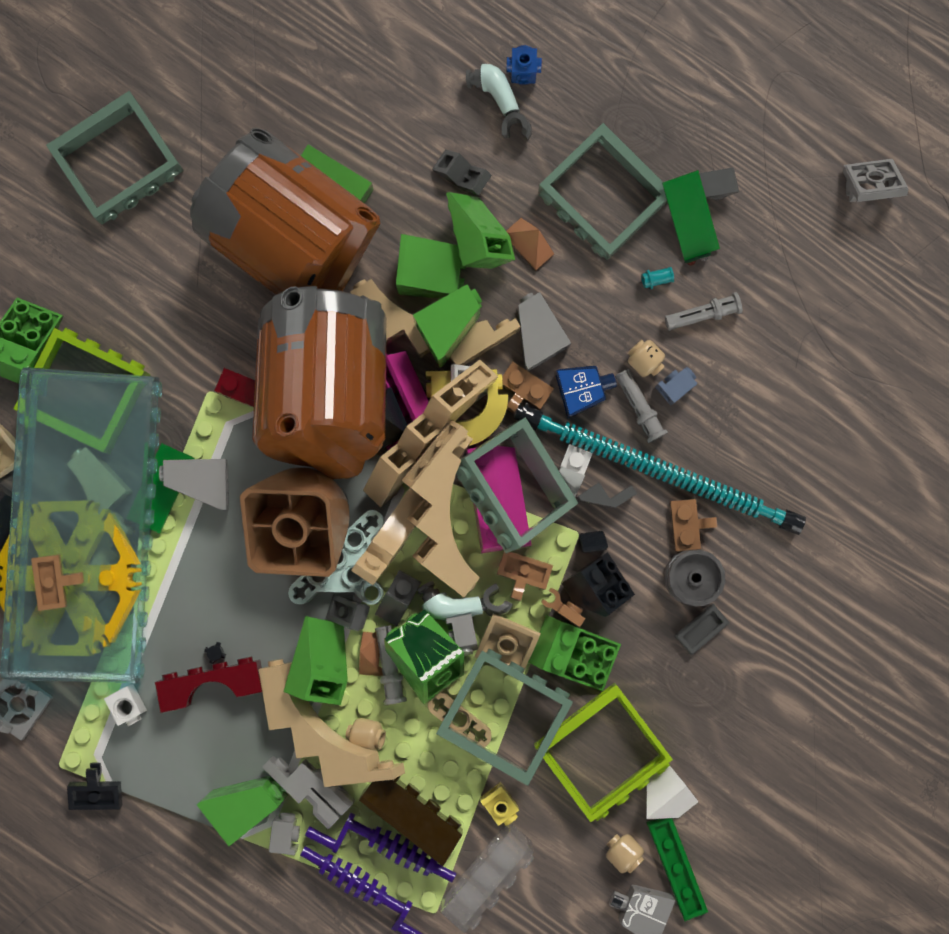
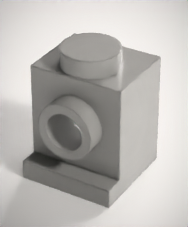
(463, 633)
(284, 834)

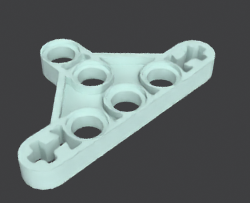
(338, 579)

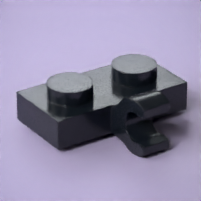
(93, 793)

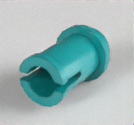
(657, 277)

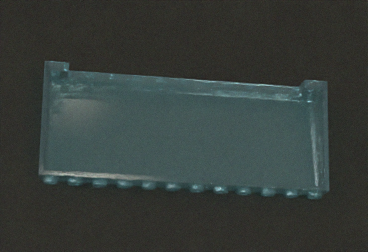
(77, 473)

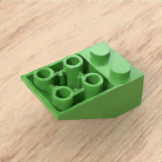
(478, 233)
(24, 336)
(574, 653)
(319, 663)

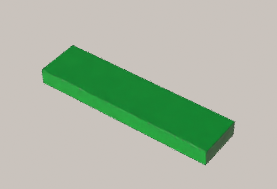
(677, 868)

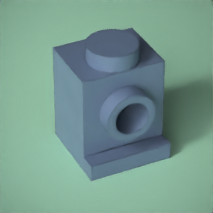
(677, 385)

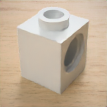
(115, 702)

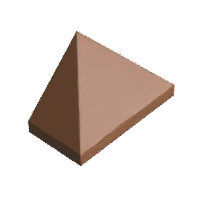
(530, 243)
(369, 655)

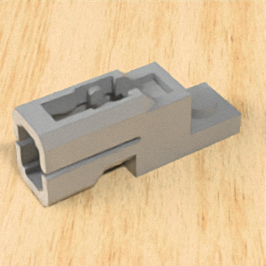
(308, 783)

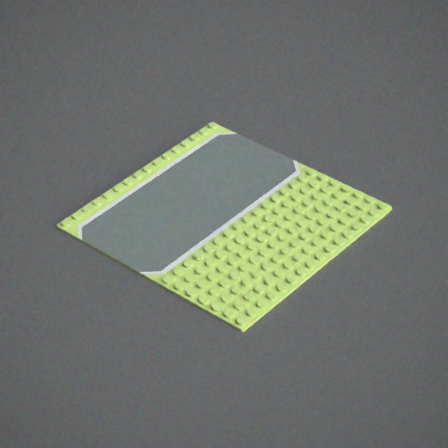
(211, 595)

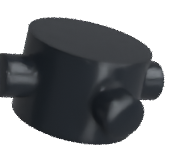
(215, 652)

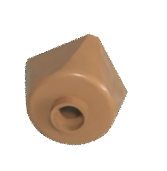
(295, 523)

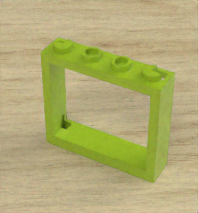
(90, 346)
(637, 780)

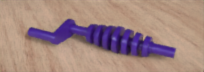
(374, 836)
(361, 885)

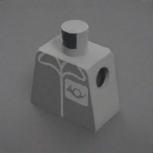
(643, 909)

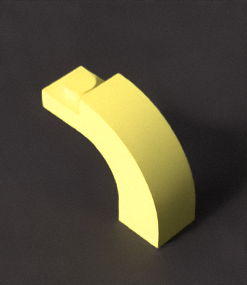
(491, 416)

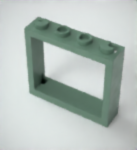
(95, 126)
(631, 163)
(543, 471)
(482, 752)

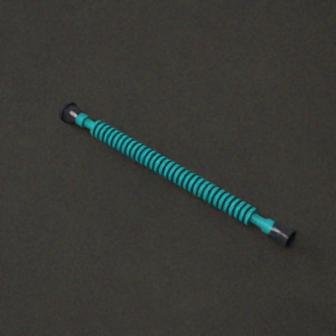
(786, 519)

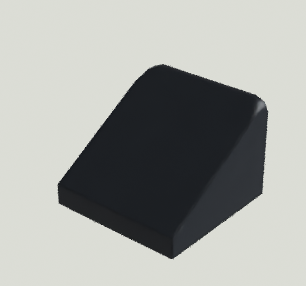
(593, 541)

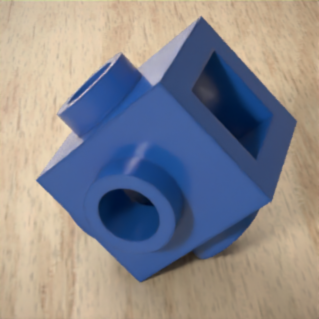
(524, 65)

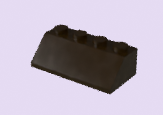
(414, 817)

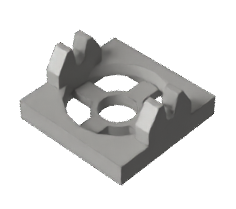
(884, 168)
(41, 698)

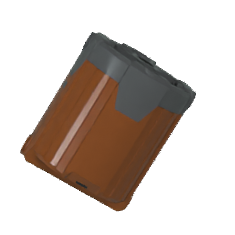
(281, 217)
(321, 380)

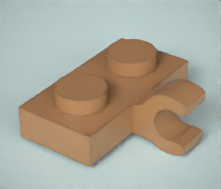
(525, 387)
(687, 525)
(524, 571)
(51, 582)
(569, 610)

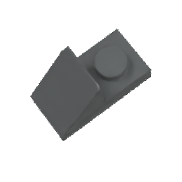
(398, 598)
(347, 612)

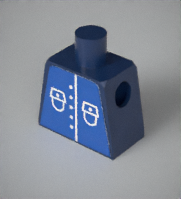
(582, 388)

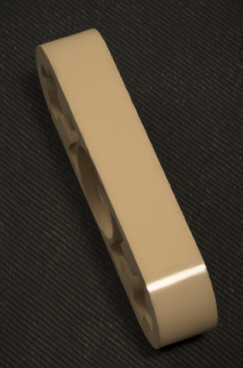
(479, 725)

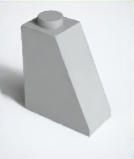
(540, 331)
(199, 479)

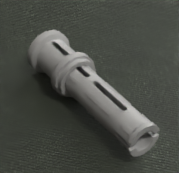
(715, 309)
(646, 416)
(391, 678)

